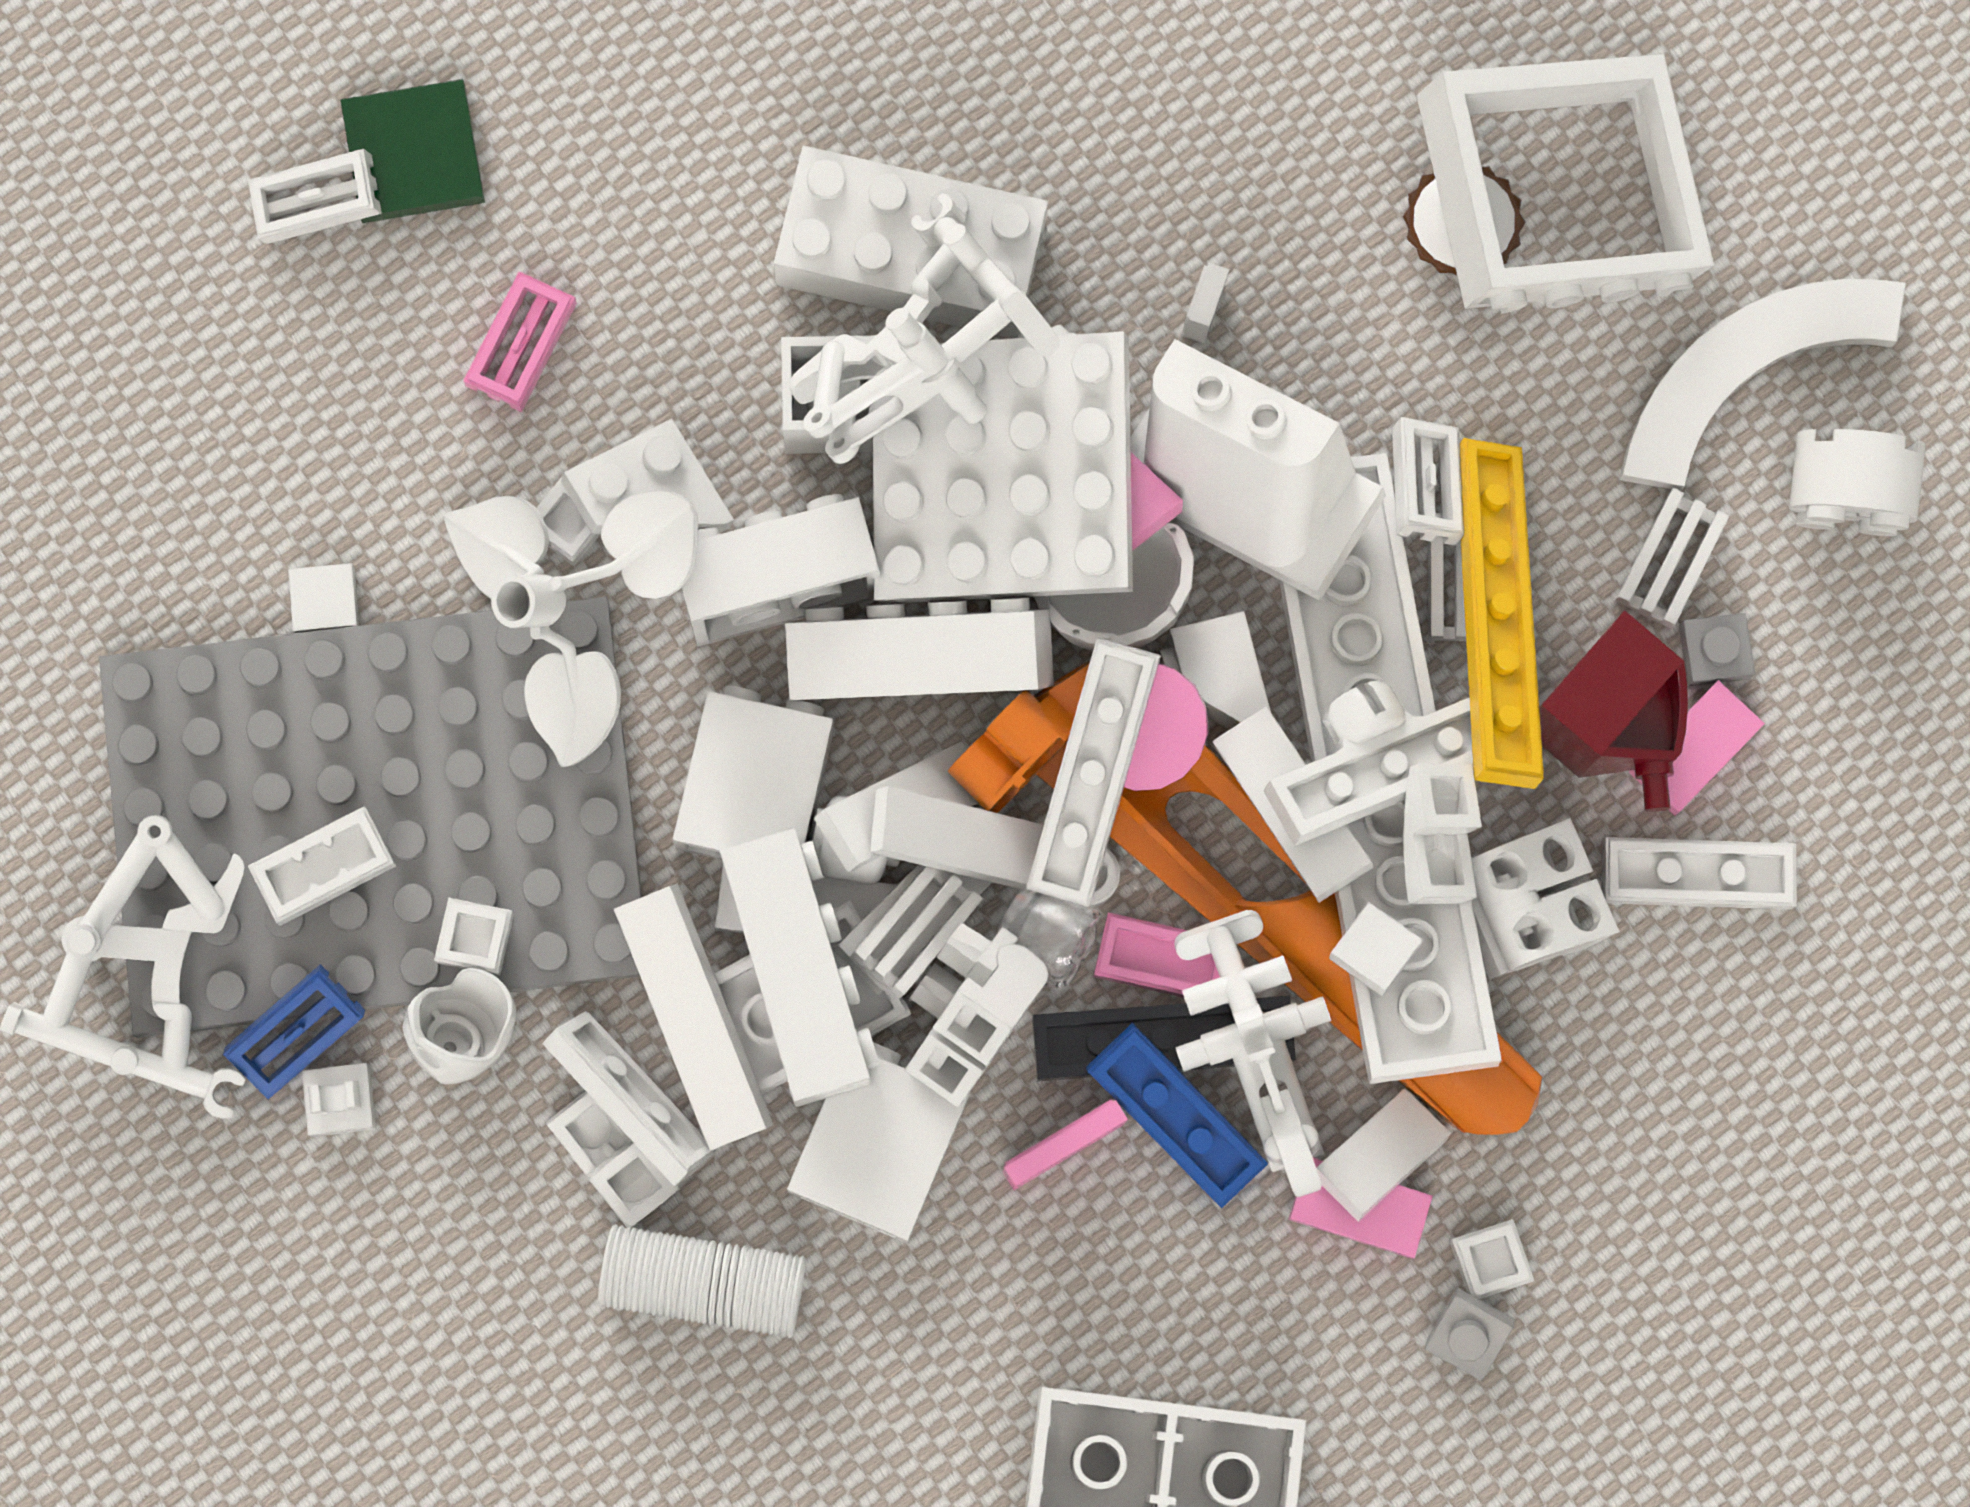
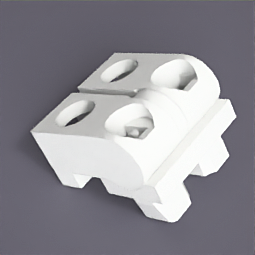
(1512, 919)
(974, 1013)

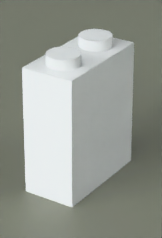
(752, 771)
(877, 1150)

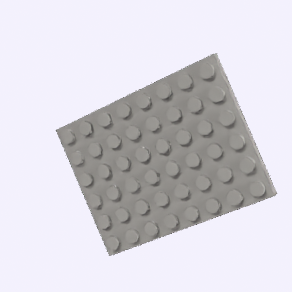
(429, 735)

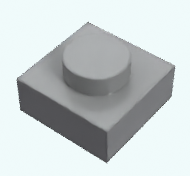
(1716, 649)
(1469, 1334)

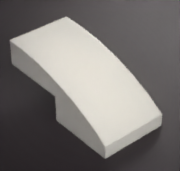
(1437, 821)
(610, 1160)

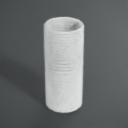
(675, 1276)

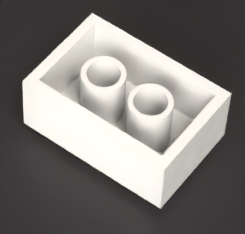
(780, 569)

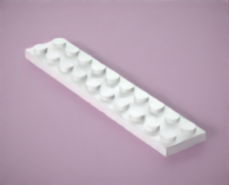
(1360, 632)

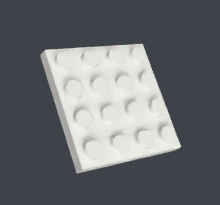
(1023, 496)

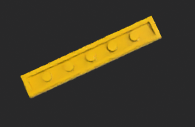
(1499, 617)

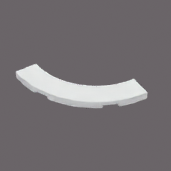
(1742, 347)

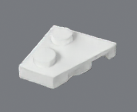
(643, 464)

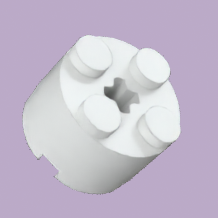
(1857, 479)

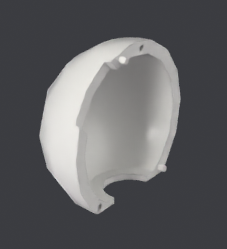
(1134, 618)

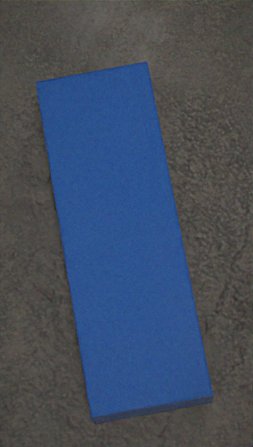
(1176, 1115)

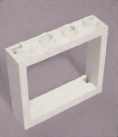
(1465, 203)

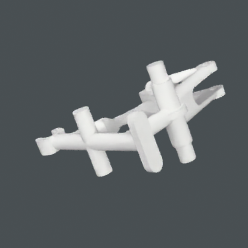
(920, 363)
(95, 937)
(1256, 1042)

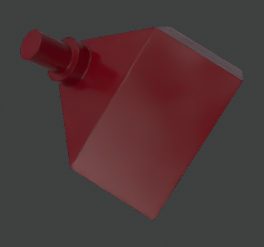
(1621, 711)

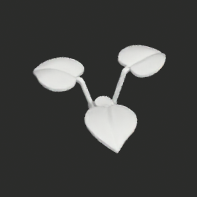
(500, 544)

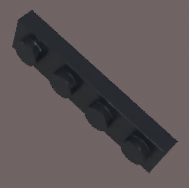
(1074, 1039)

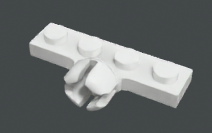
(1371, 762)

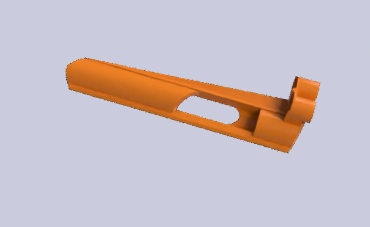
(1032, 740)

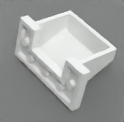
(1254, 470)

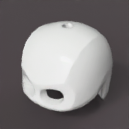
(469, 1017)

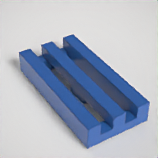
(333, 996)

